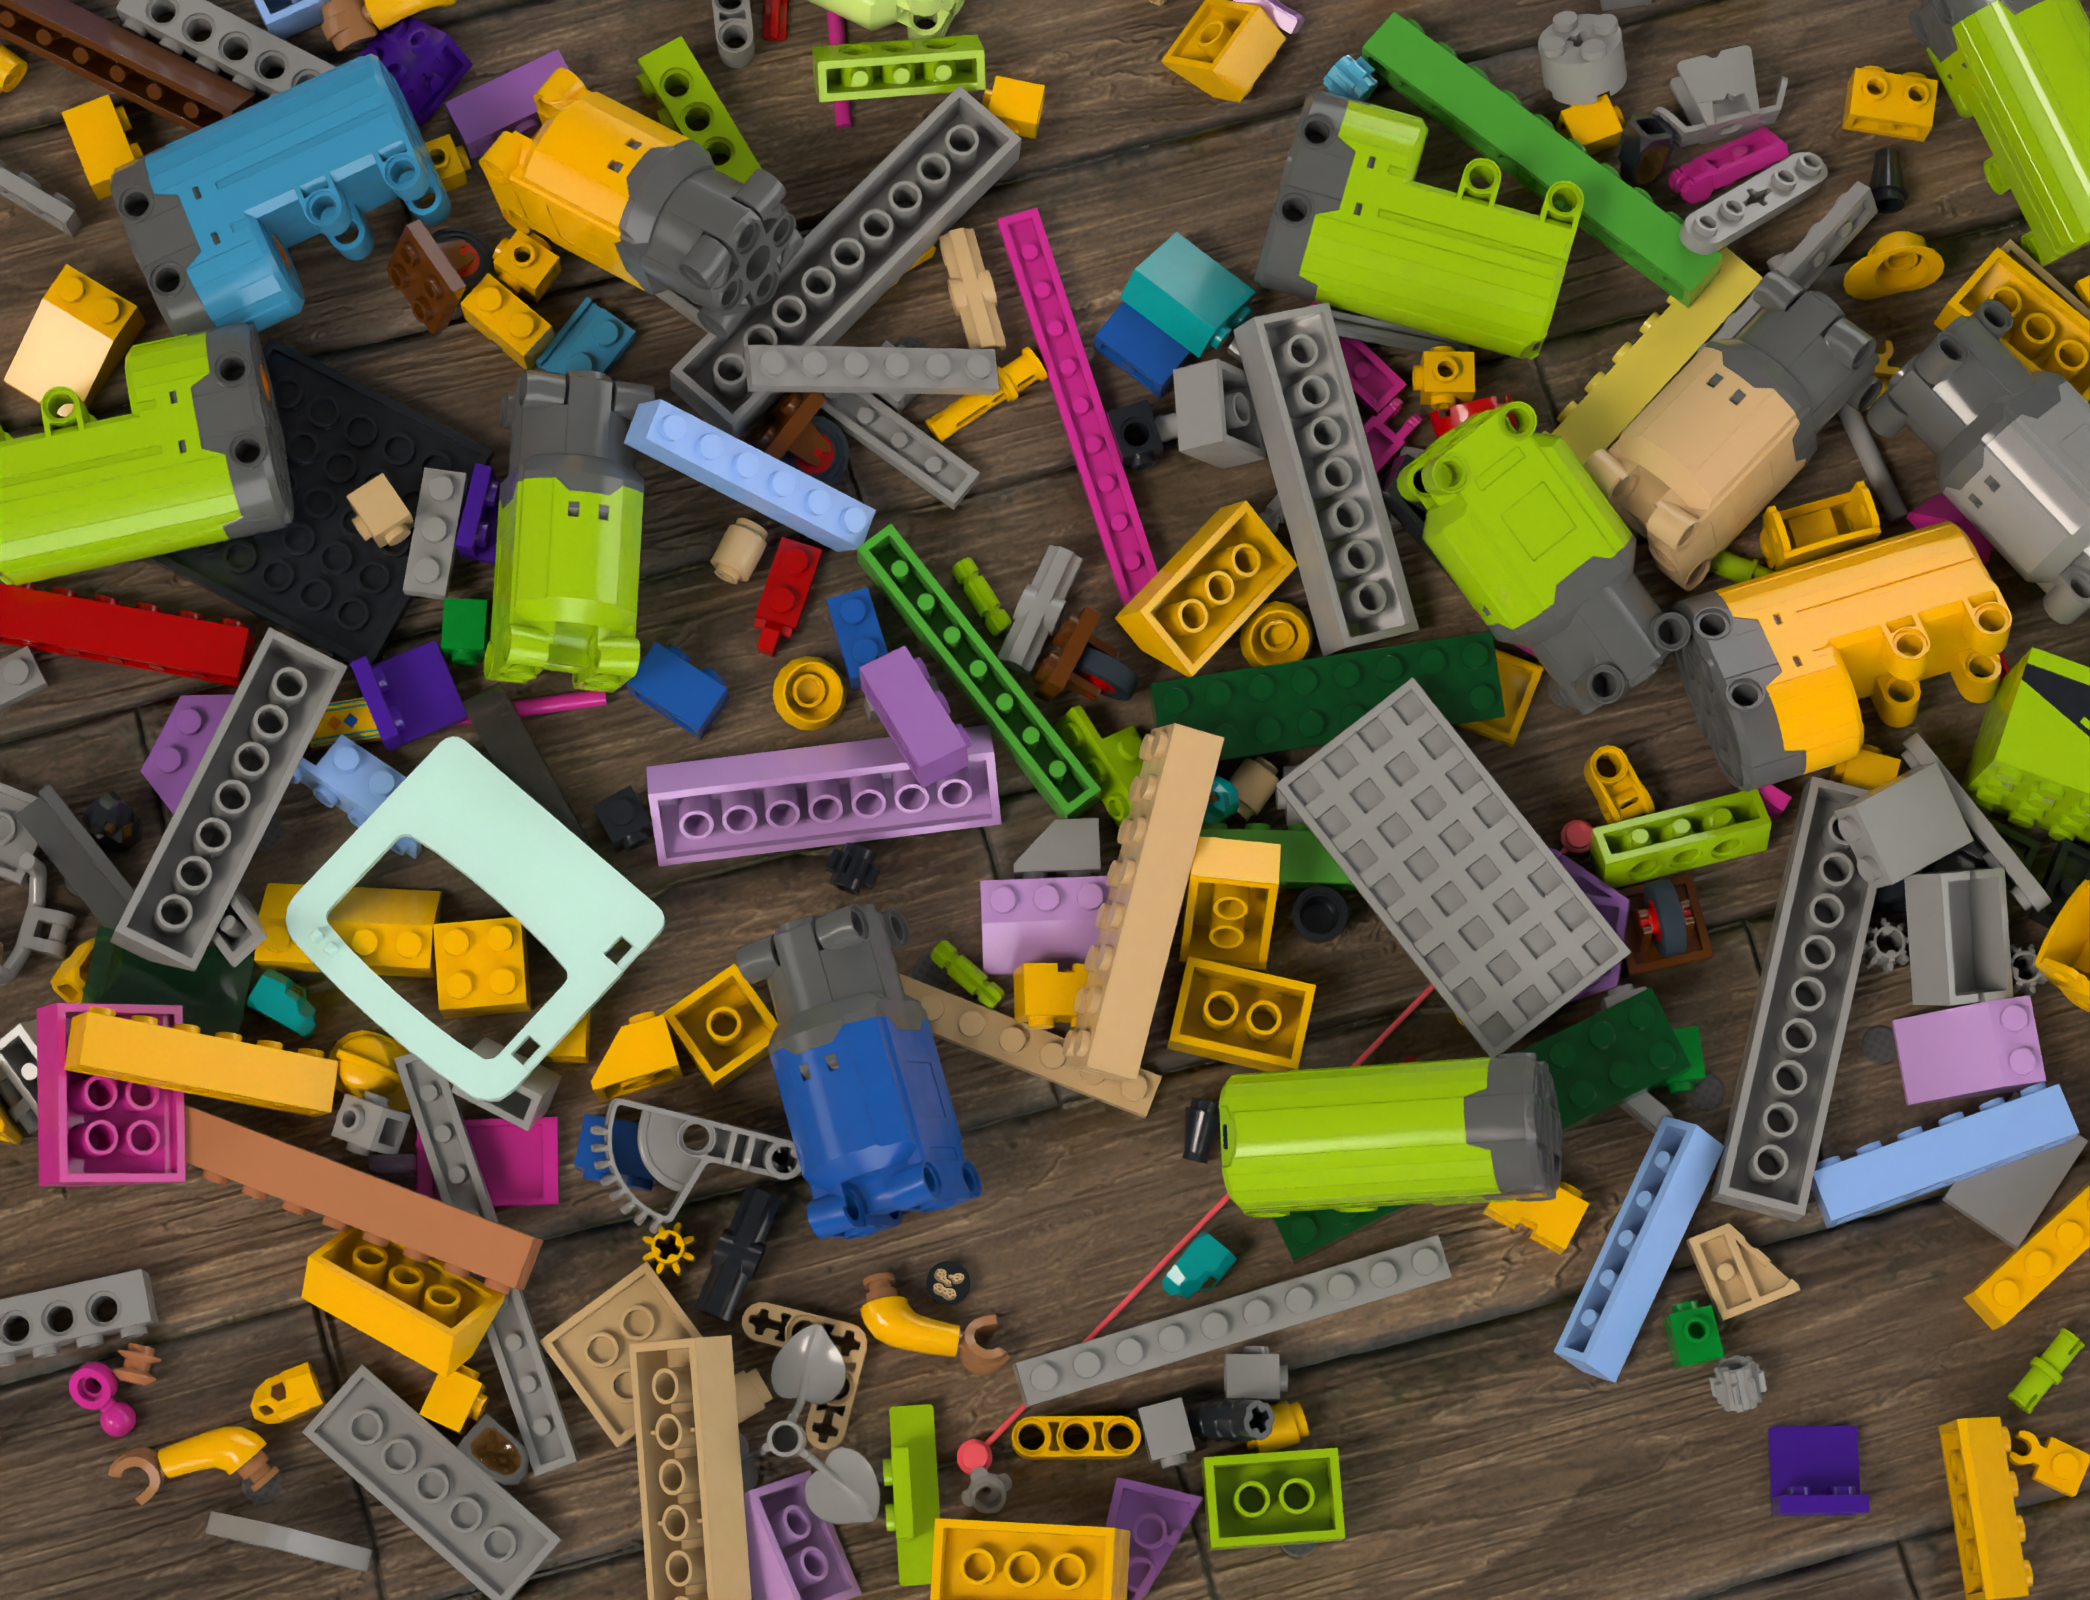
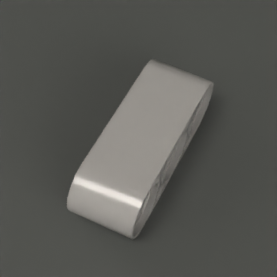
(730, 25)

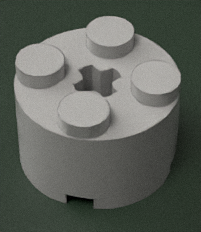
(1582, 57)

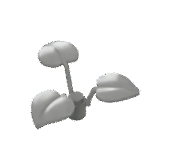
(844, 1485)

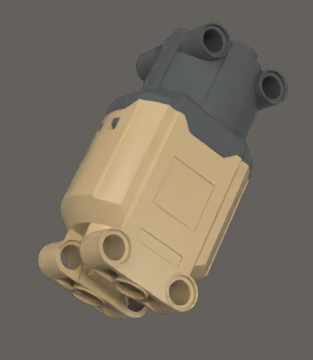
(1735, 427)

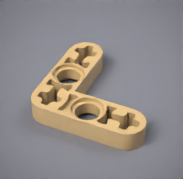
(853, 1363)

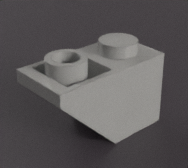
(1062, 851)

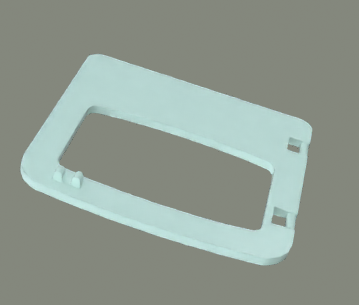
(519, 858)

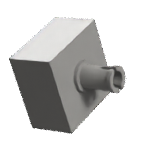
(1213, 415)

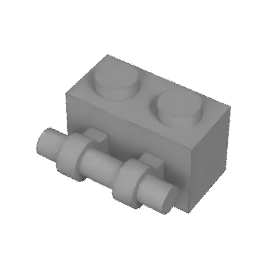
(19, 1074)

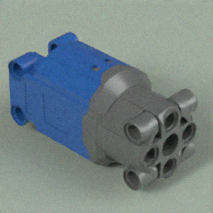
(858, 1073)

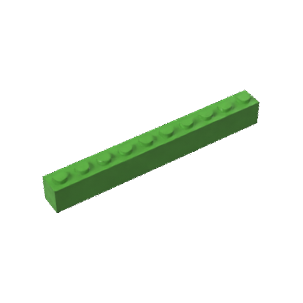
(1538, 155)

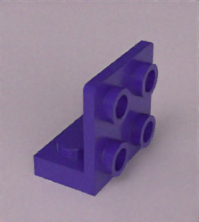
(422, 62)
(479, 520)
(410, 695)
(1815, 1471)

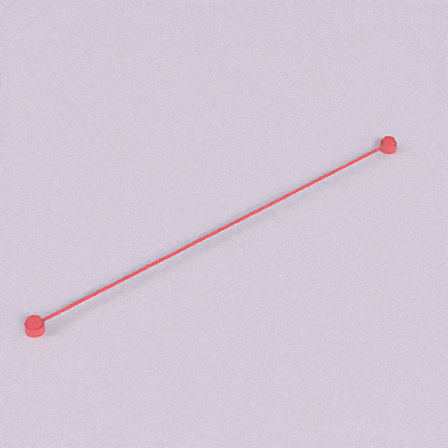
(975, 1453)

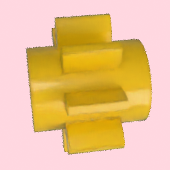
(673, 1261)

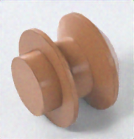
(137, 1365)

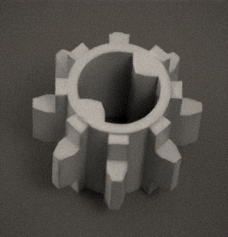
(1895, 936)
(2028, 959)
(1738, 1383)

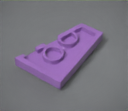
(1155, 1523)

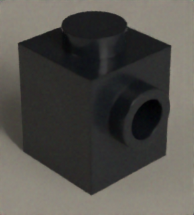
(624, 820)

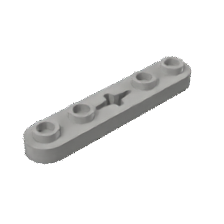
(1728, 217)
(1999, 855)

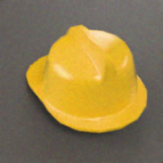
(1893, 266)
(369, 1065)

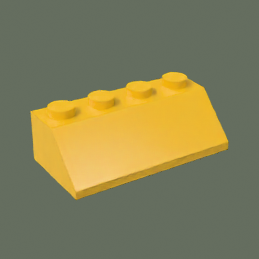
(2045, 328)
(1207, 589)
(380, 925)
(401, 1300)
(1984, 1509)

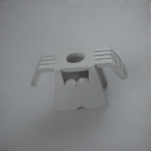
(1719, 98)

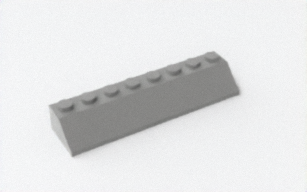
(1325, 478)
(229, 803)

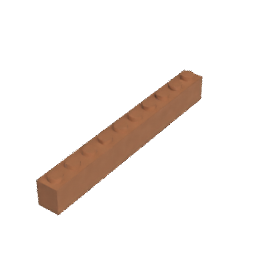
(358, 1200)

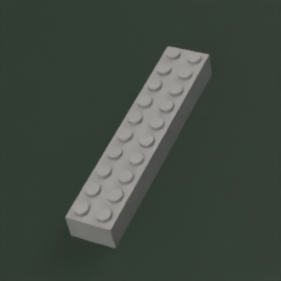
(855, 254)
(1797, 1015)

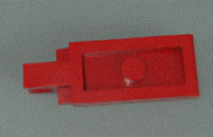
(785, 593)

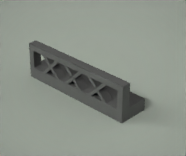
(77, 856)

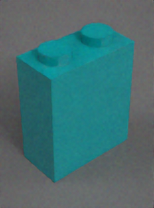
(1188, 295)

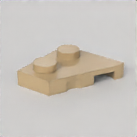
(1736, 1273)

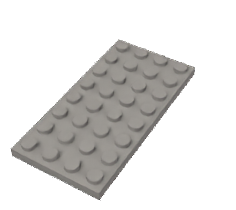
(1452, 869)

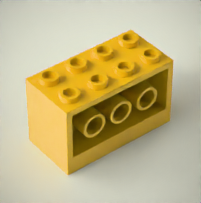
(1028, 1561)

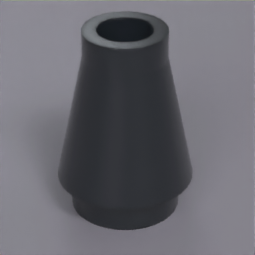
(1888, 181)
(1201, 1129)

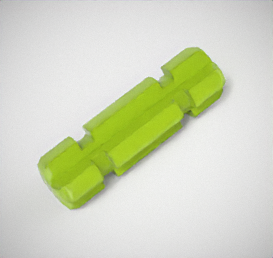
(981, 596)
(967, 975)

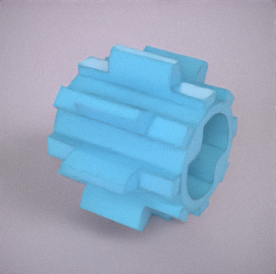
(1351, 78)

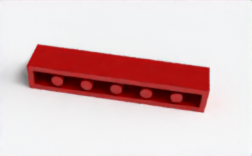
(125, 635)

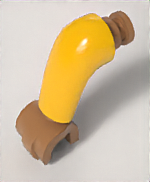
(354, 20)
(899, 1326)
(220, 1448)

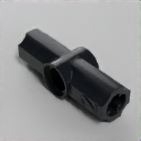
(738, 1254)

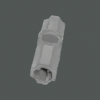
(1040, 610)

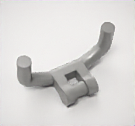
(32, 923)

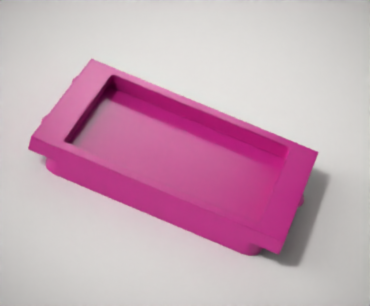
(515, 1163)

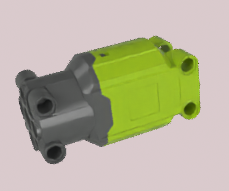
(568, 532)
(1542, 555)

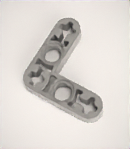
(288, 1540)

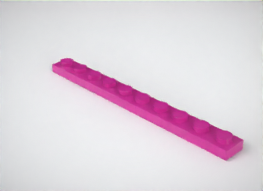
(1078, 402)

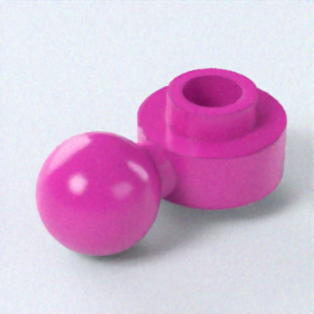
(116, 1417)

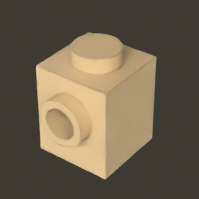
(380, 513)

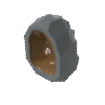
(495, 1452)

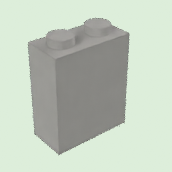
(1903, 826)

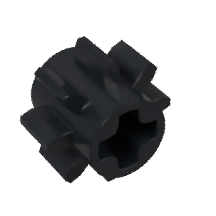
(852, 868)

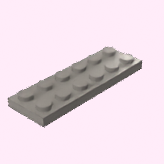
(432, 1486)

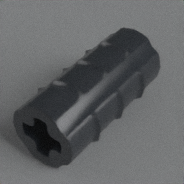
(1230, 1420)

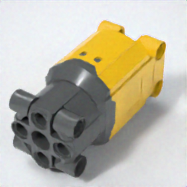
(643, 203)

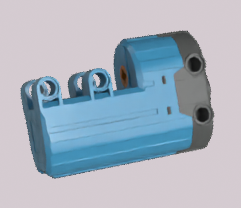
(230, 199)

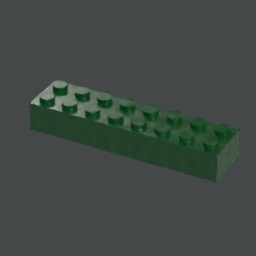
(1321, 697)

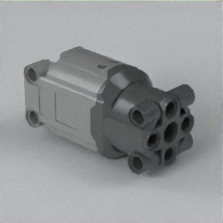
(2005, 450)

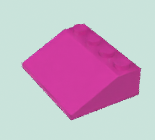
(101, 1126)

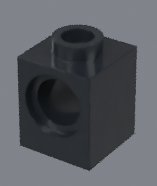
(1136, 418)

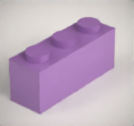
(502, 105)
(915, 716)

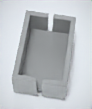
(1958, 936)

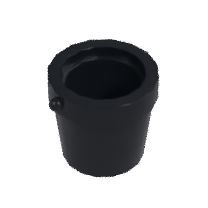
(1319, 914)

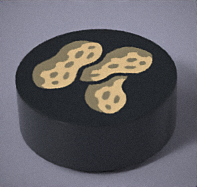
(948, 1283)

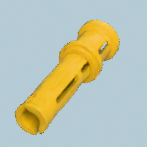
(1011, 380)

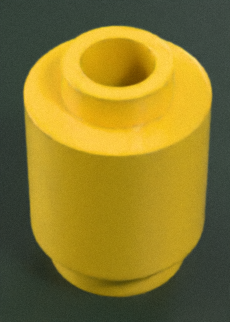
(1286, 1430)

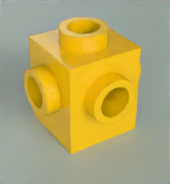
(526, 265)
(1444, 377)

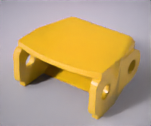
(1819, 528)
(2066, 949)

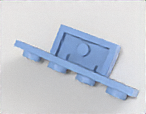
(355, 784)

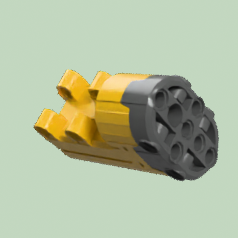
(1792, 651)

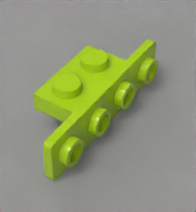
(1109, 760)
(915, 1490)

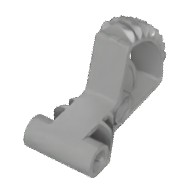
(678, 1166)

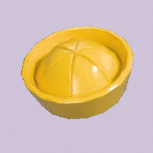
(1270, 627)
(809, 693)

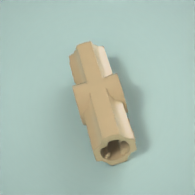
(971, 290)

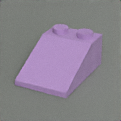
(1969, 1051)

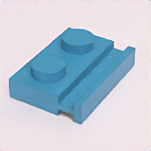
(587, 341)

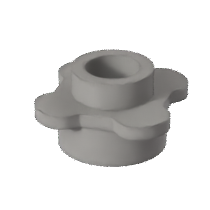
(986, 1501)

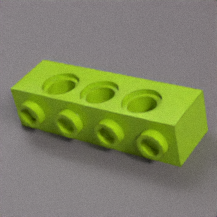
(676, 66)
(898, 68)
(1680, 839)

